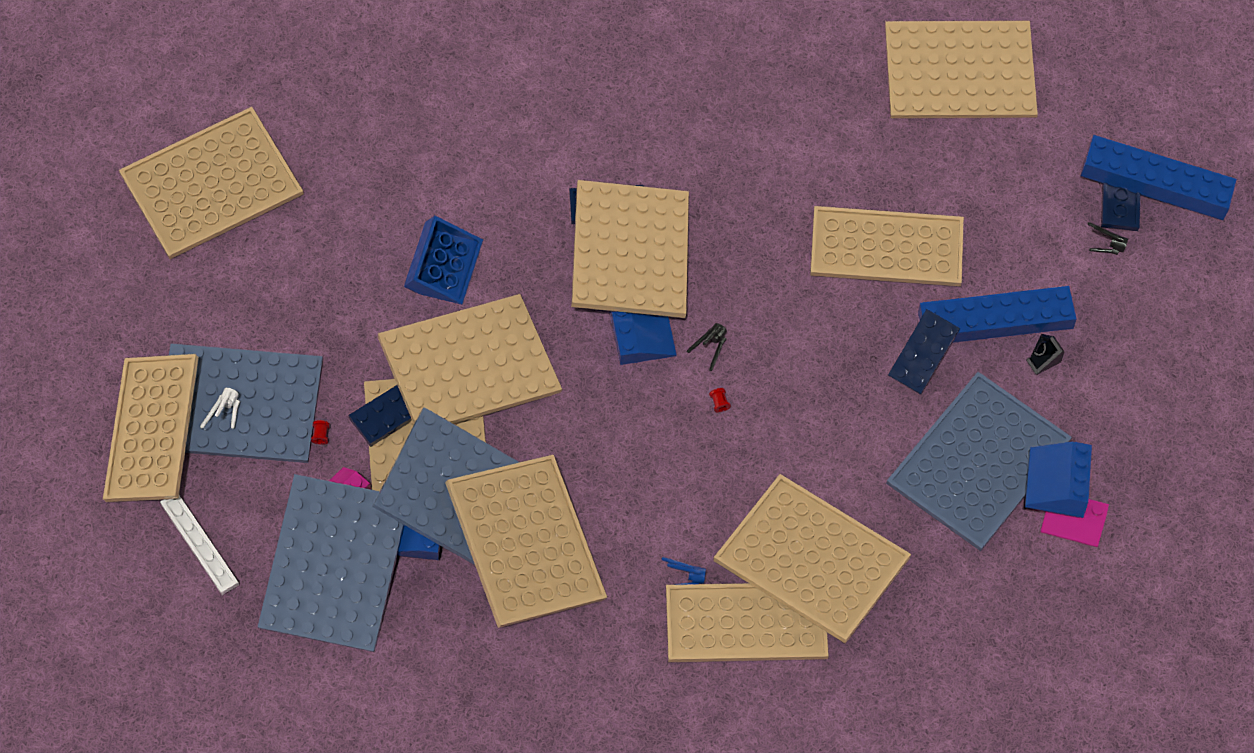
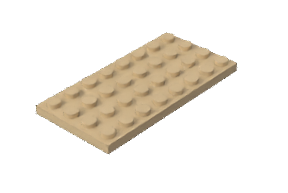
(887, 246)
(151, 428)
(737, 625)

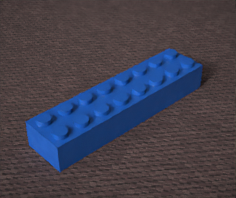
(1158, 177)
(1006, 313)

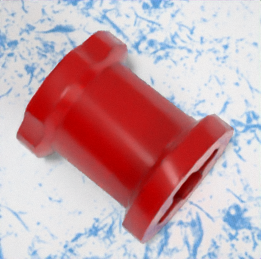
(719, 399)
(320, 432)

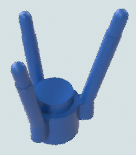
(696, 573)

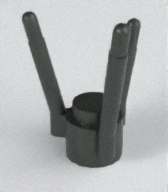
(1118, 242)
(715, 335)

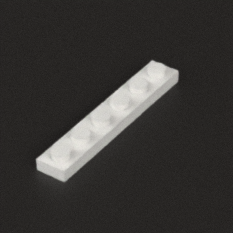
(200, 544)

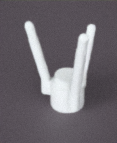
(226, 400)

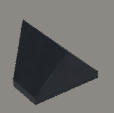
(1045, 354)

